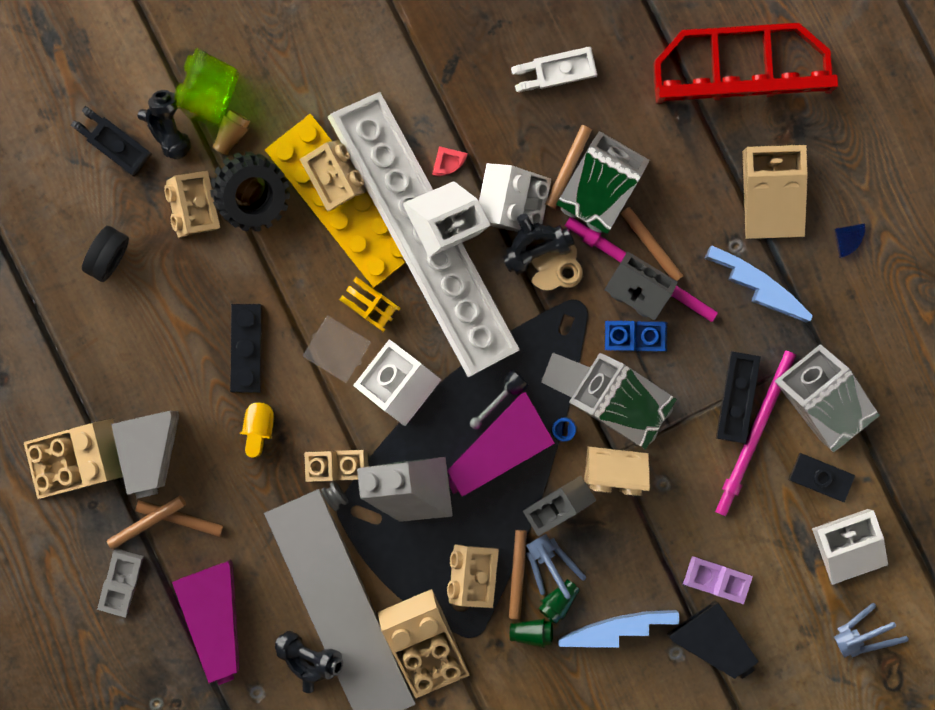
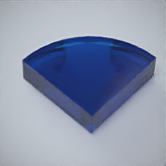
(849, 238)

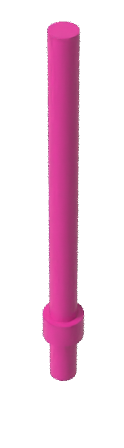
(593, 238)
(732, 485)

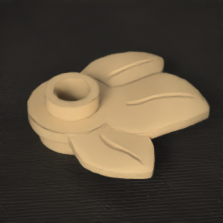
(551, 267)

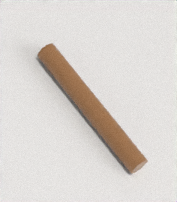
(568, 166)
(651, 244)
(183, 519)
(146, 522)
(517, 574)

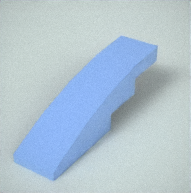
(767, 291)
(607, 632)

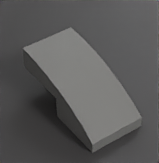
(120, 583)

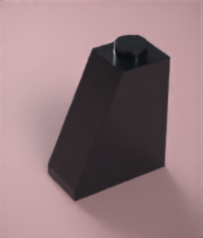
(716, 641)

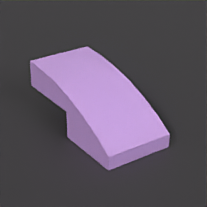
(717, 580)

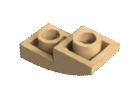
(334, 465)

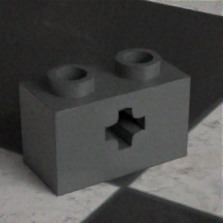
(636, 273)

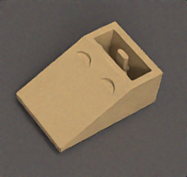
(775, 191)
(73, 459)
(617, 468)
(422, 643)

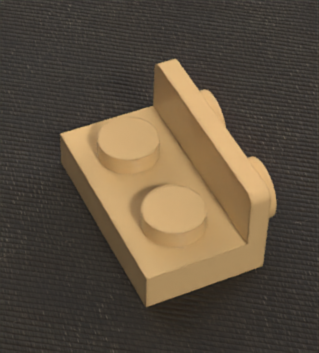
(333, 174)
(191, 203)
(472, 576)

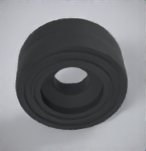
(105, 253)

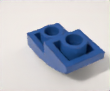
(635, 336)

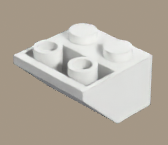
(512, 192)
(446, 217)
(851, 545)

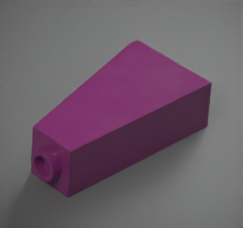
(504, 444)
(211, 617)

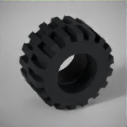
(266, 207)

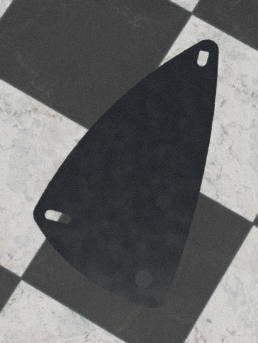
(417, 553)

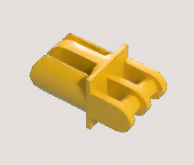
(385, 316)
(257, 427)

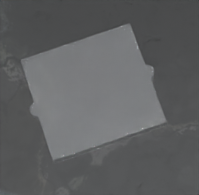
(336, 349)

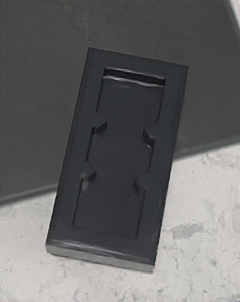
(821, 477)

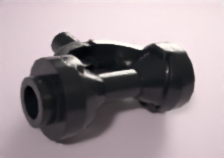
(163, 126)
(556, 241)
(292, 650)

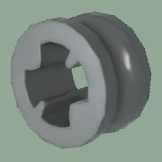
(334, 495)

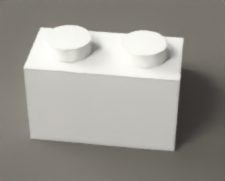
(397, 382)

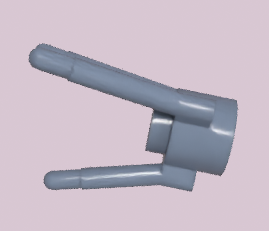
(542, 550)
(851, 641)

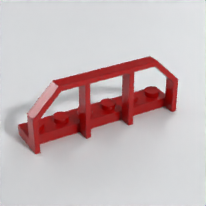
(732, 86)

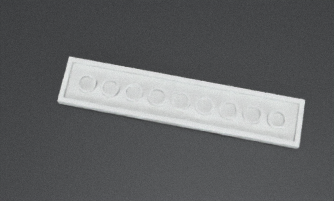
(446, 278)

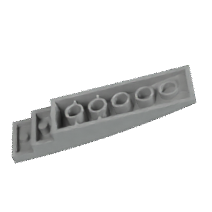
(338, 603)

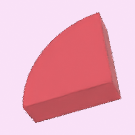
(448, 161)

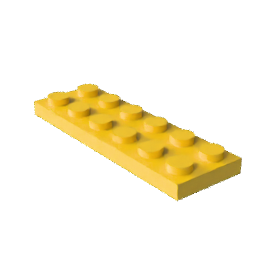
(353, 224)

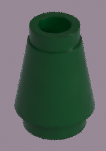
(555, 605)
(533, 632)

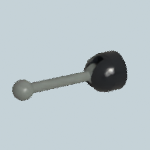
(513, 384)

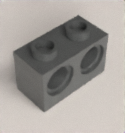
(559, 505)

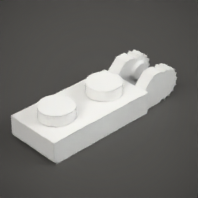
(557, 69)

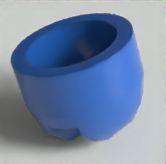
(558, 428)

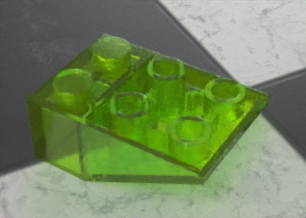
(206, 88)

